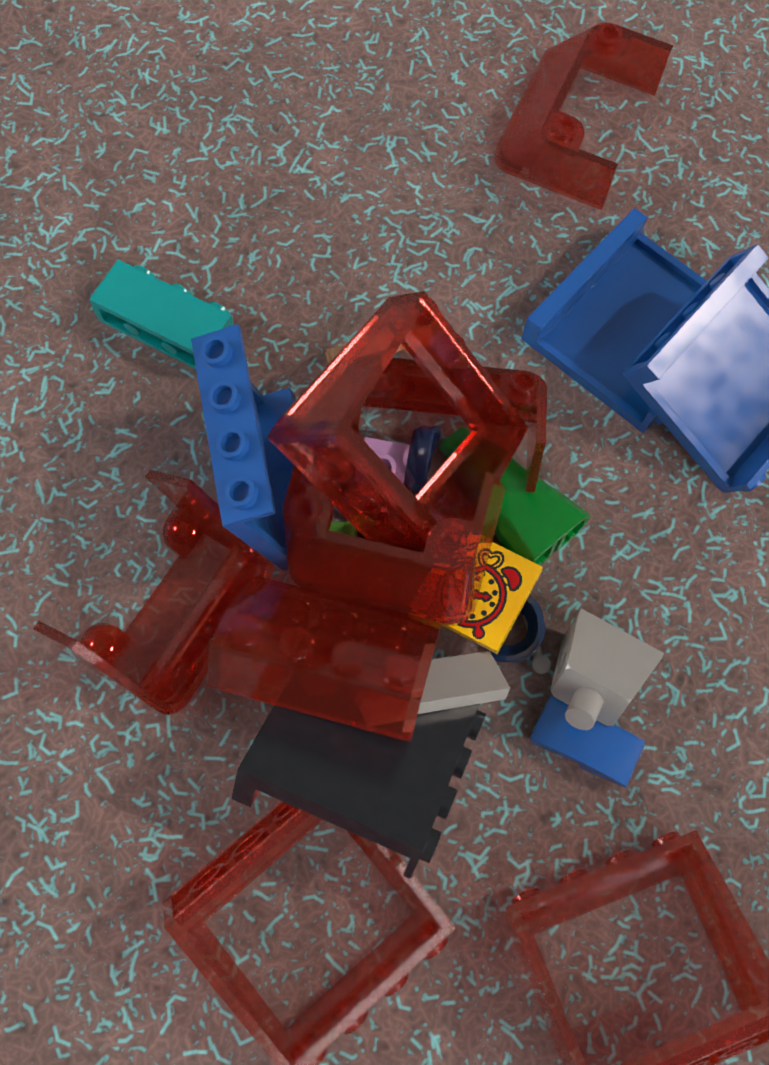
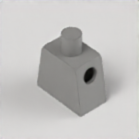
(600, 671)

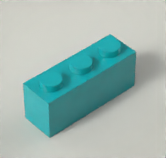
(156, 311)

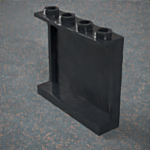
(363, 778)

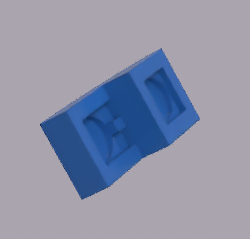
(600, 751)

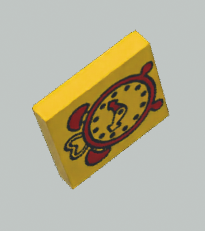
(502, 595)

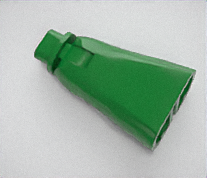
(529, 521)

